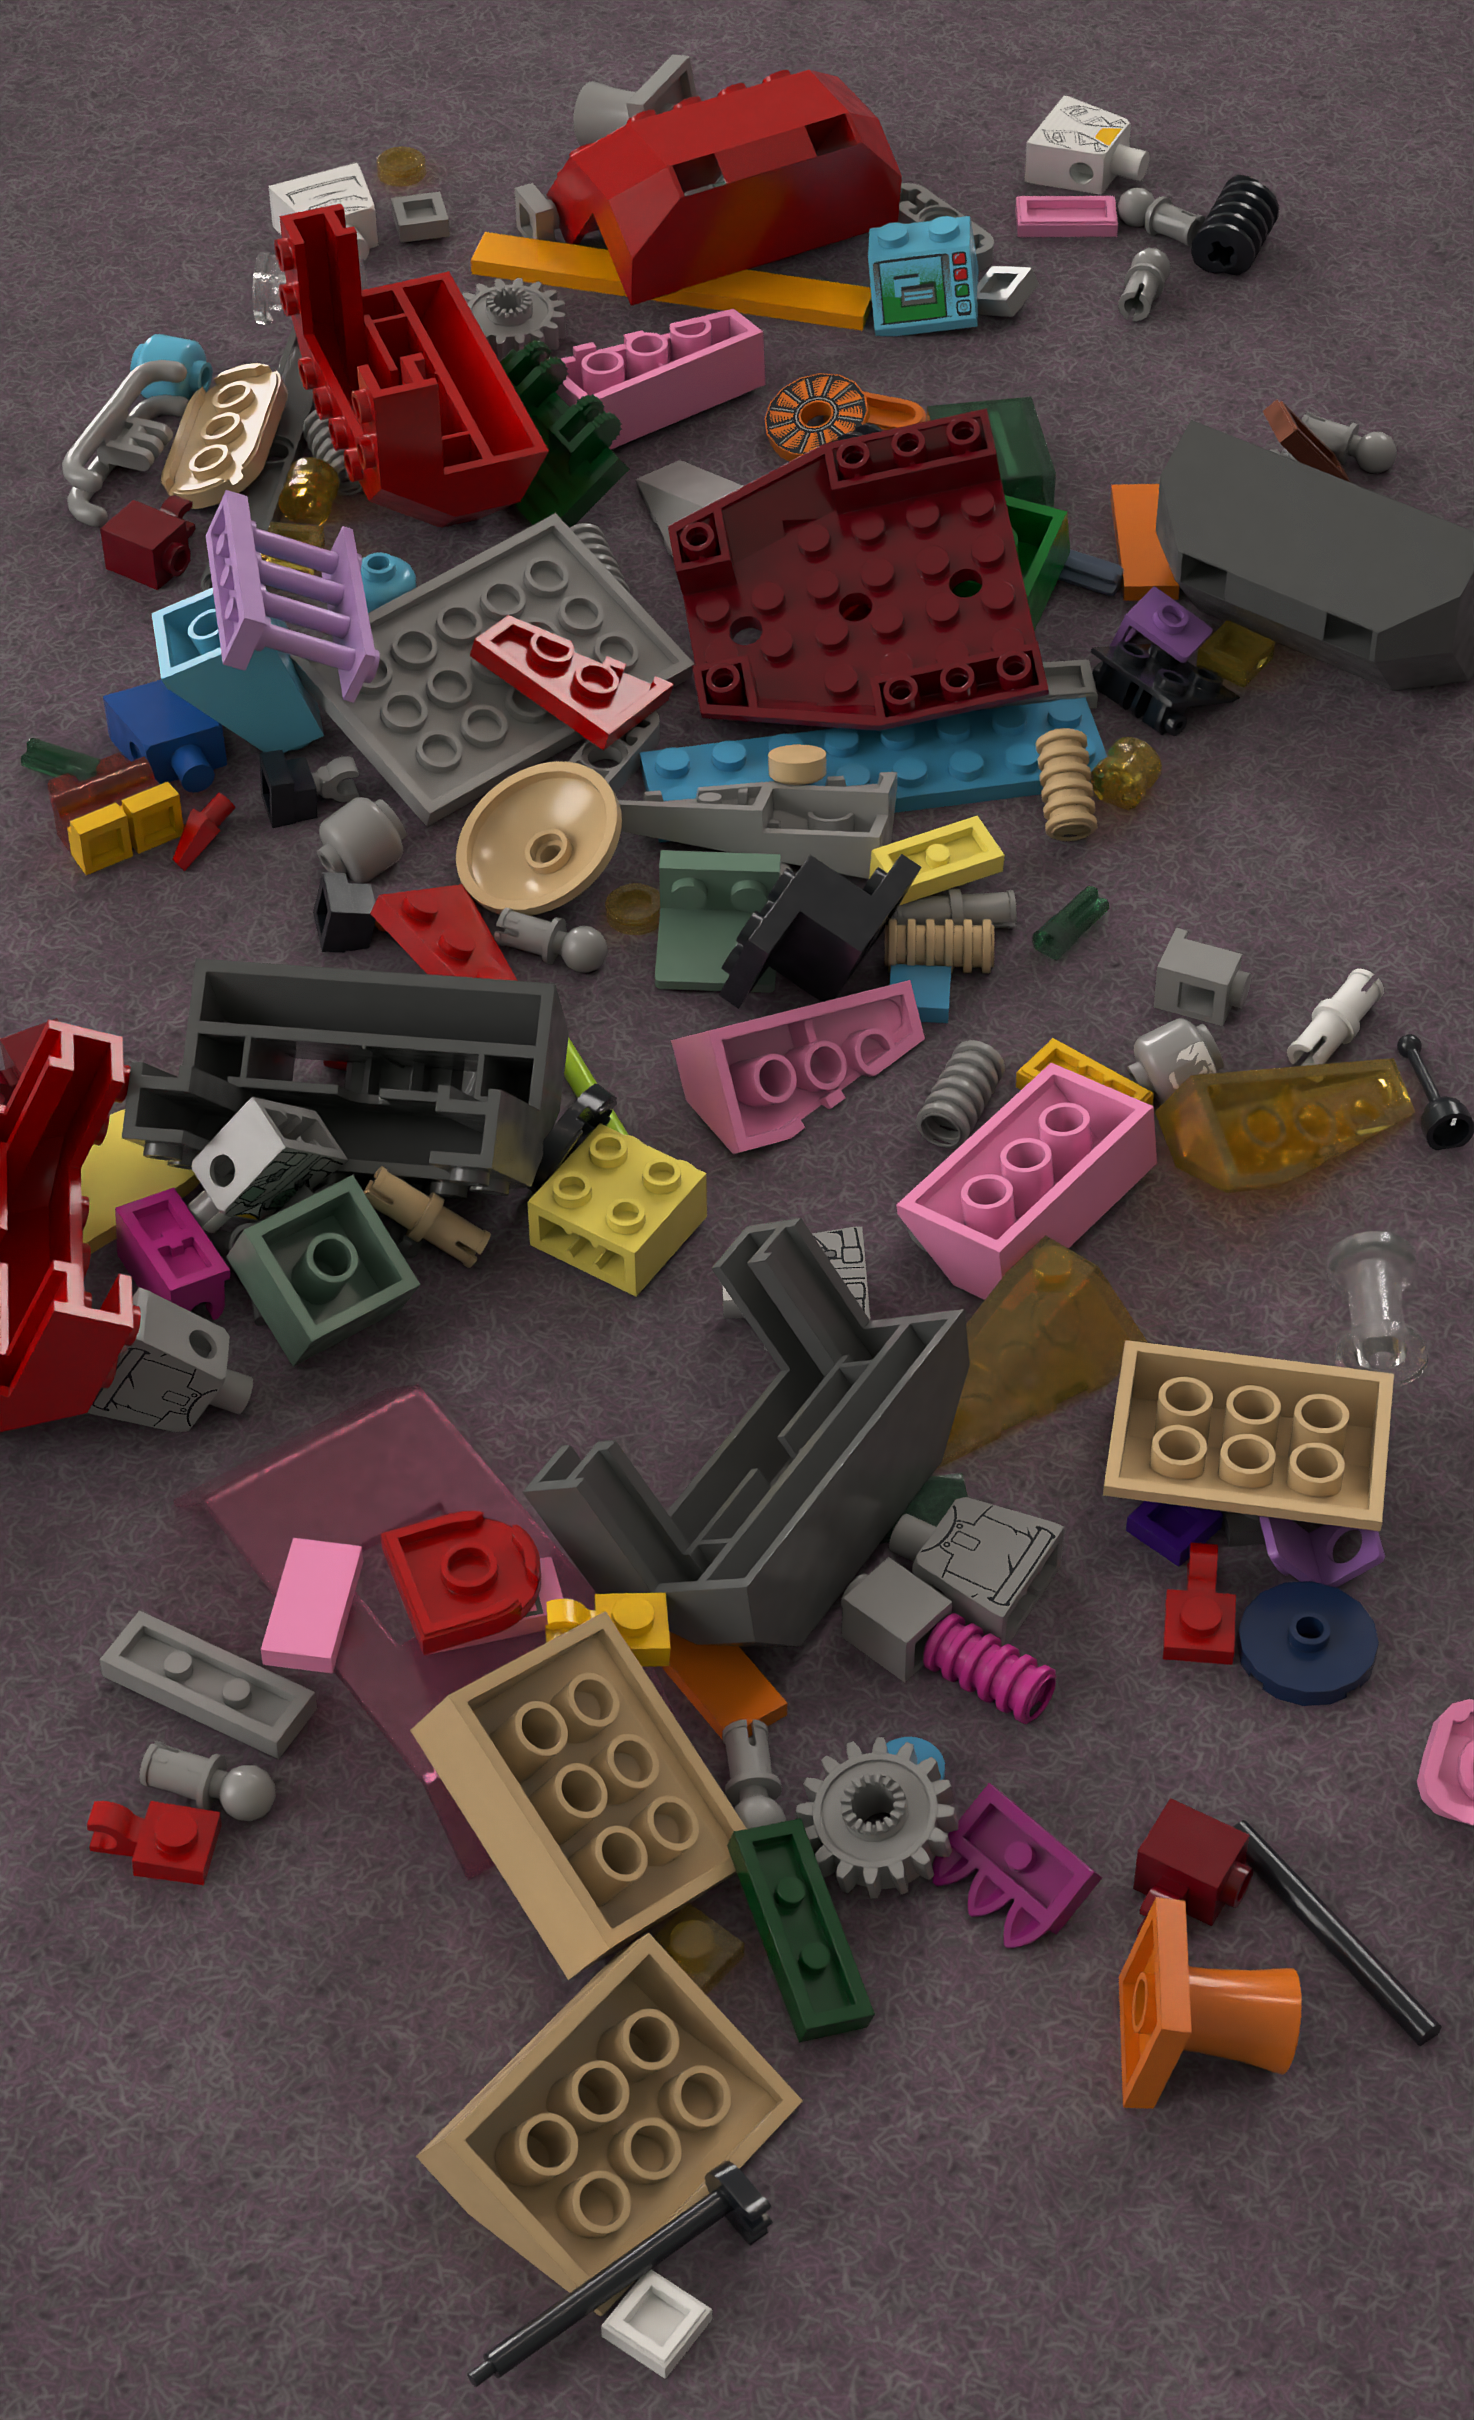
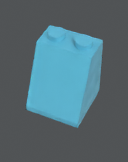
(258, 704)

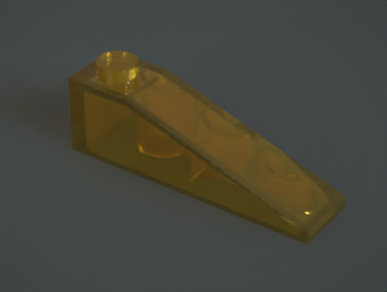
(1278, 1122)
(1037, 1342)

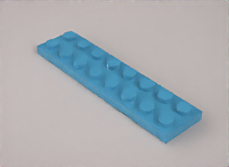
(936, 760)

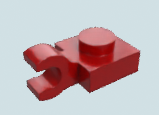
(1198, 1620)
(165, 1845)

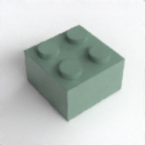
(322, 1270)

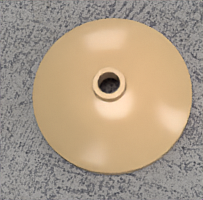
(539, 838)

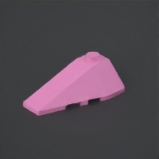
(773, 1071)

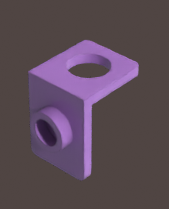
(1164, 624)
(1311, 1554)

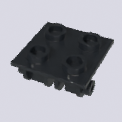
(1156, 684)

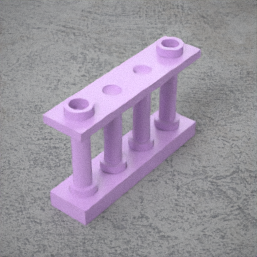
(244, 603)

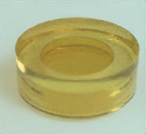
(401, 166)
(633, 909)

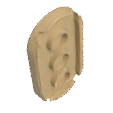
(228, 437)

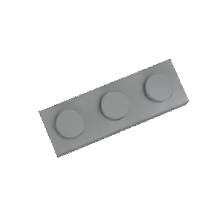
(208, 1684)

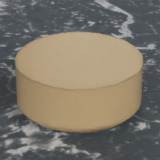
(797, 764)

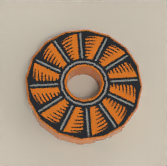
(813, 397)

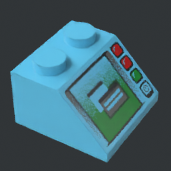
(923, 276)

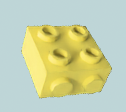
(617, 1209)

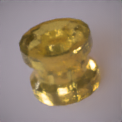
(309, 491)
(1126, 773)

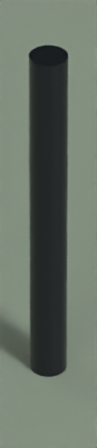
(1338, 1939)

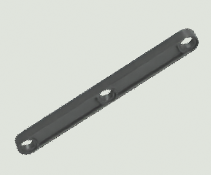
(287, 443)

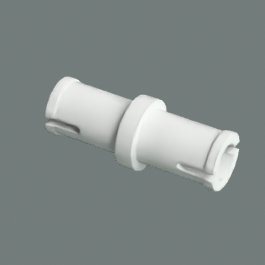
(1336, 1019)

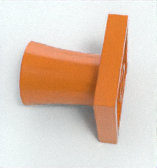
(1197, 2009)

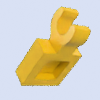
(637, 1616)

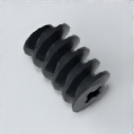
(1235, 227)

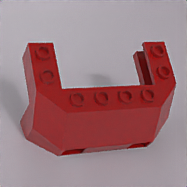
(798, 171)
(404, 380)
(51, 1338)

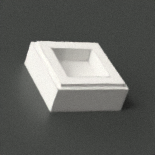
(656, 2323)

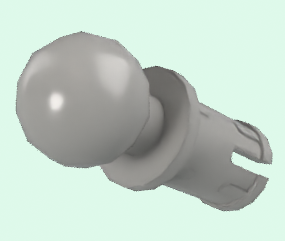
(1139, 208)
(1144, 282)
(1373, 452)
(581, 948)
(751, 1780)
(243, 1791)

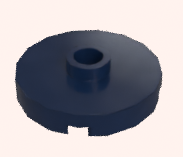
(1304, 1668)

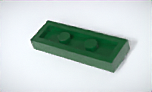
(800, 1930)

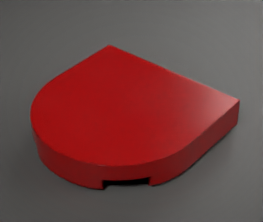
(462, 1576)

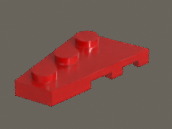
(579, 691)
(442, 932)

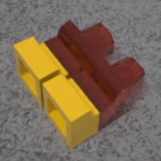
(114, 812)

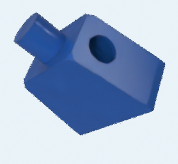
(169, 733)

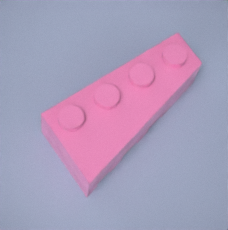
(669, 375)

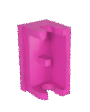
(170, 1252)

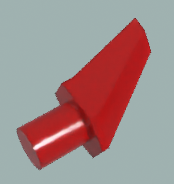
(201, 830)

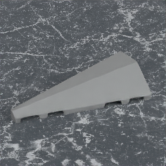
(797, 821)

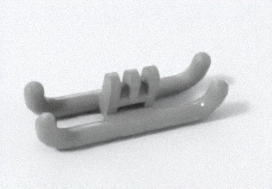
(122, 436)

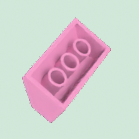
(1031, 1171)

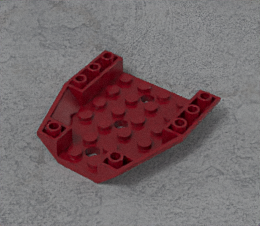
(872, 525)

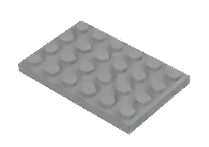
(448, 724)

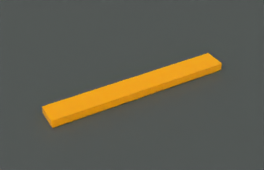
(744, 291)

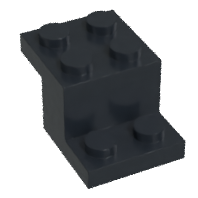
(815, 928)

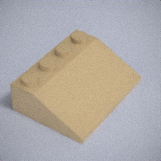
(1250, 1435)
(583, 1792)
(609, 2119)

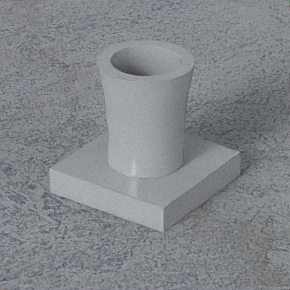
(605, 108)

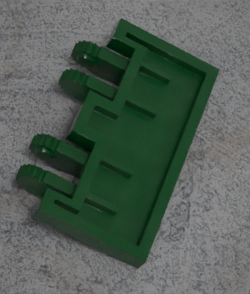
(578, 438)

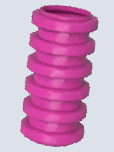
(989, 1668)

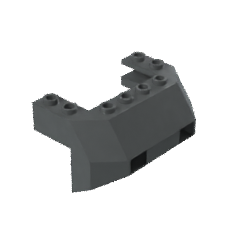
(1318, 562)
(404, 1072)
(802, 1478)

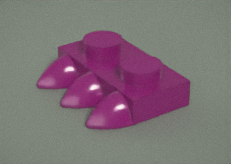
(1015, 1863)

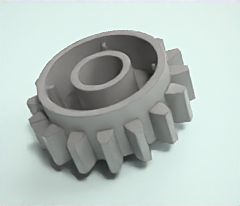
(517, 315)
(871, 1784)

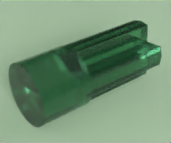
(58, 760)
(1065, 928)

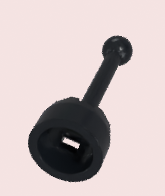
(1445, 1119)

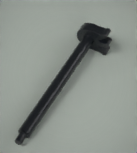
(729, 2196)

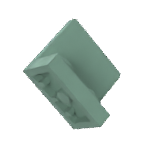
(702, 912)

